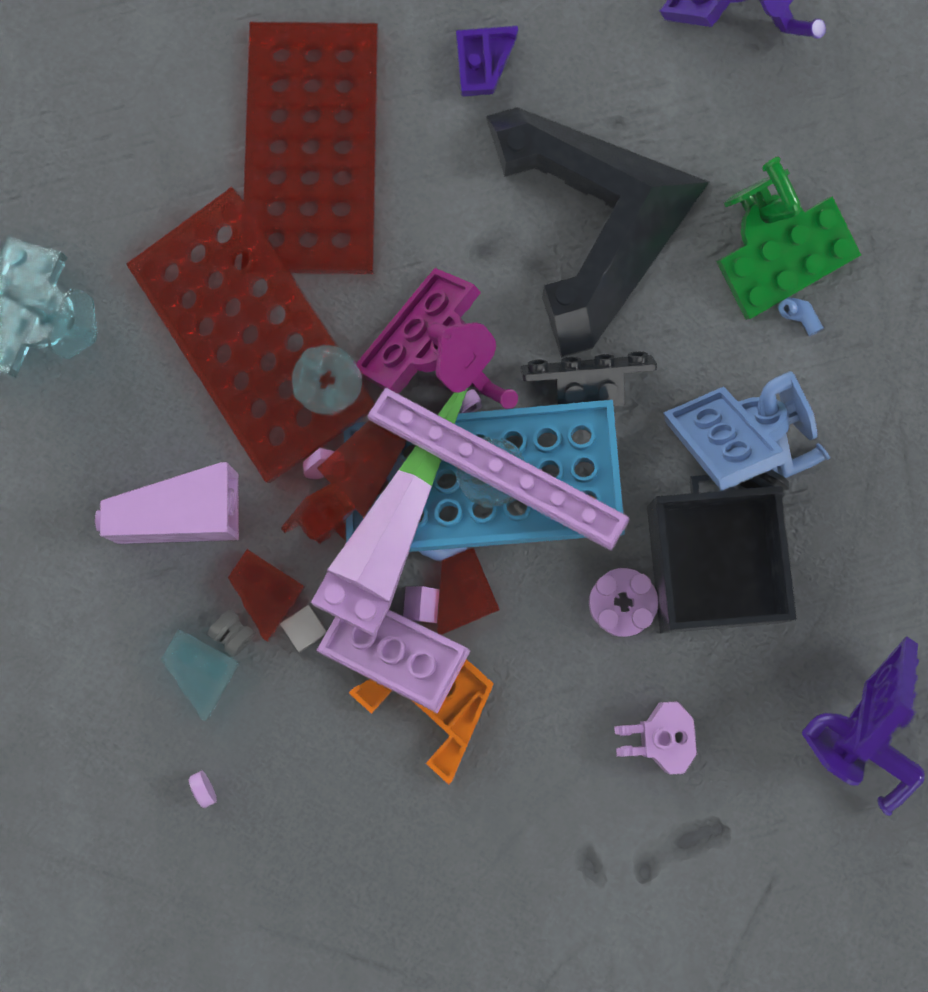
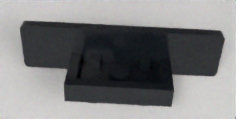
(589, 379)

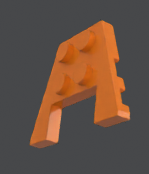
(456, 715)

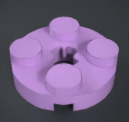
(638, 588)

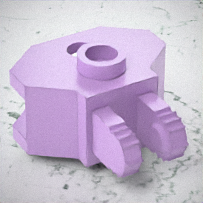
(659, 738)

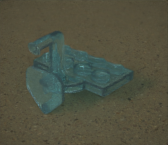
(32, 301)

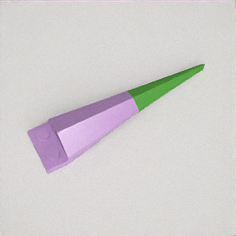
(371, 562)

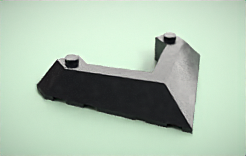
(646, 204)

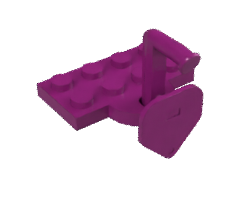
(434, 337)

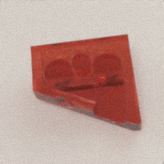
(264, 592)

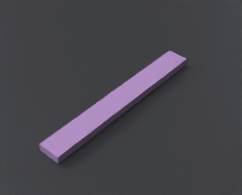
(499, 469)

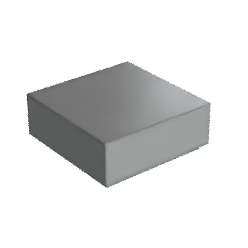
(304, 628)

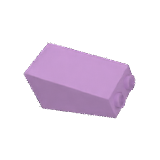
(179, 509)

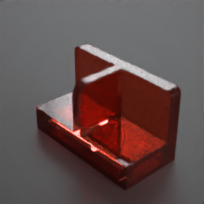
(321, 513)

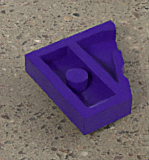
(483, 57)

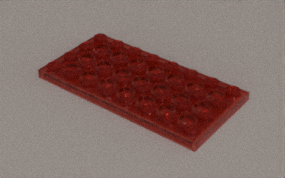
(360, 131)
(202, 350)

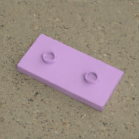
(398, 657)

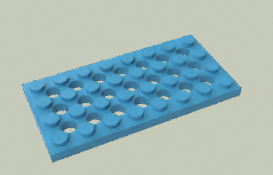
(565, 454)

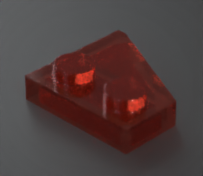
(463, 592)

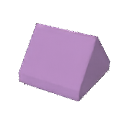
(421, 604)

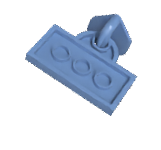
(748, 435)

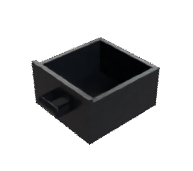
(720, 558)

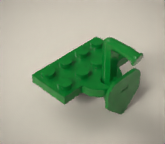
(783, 243)

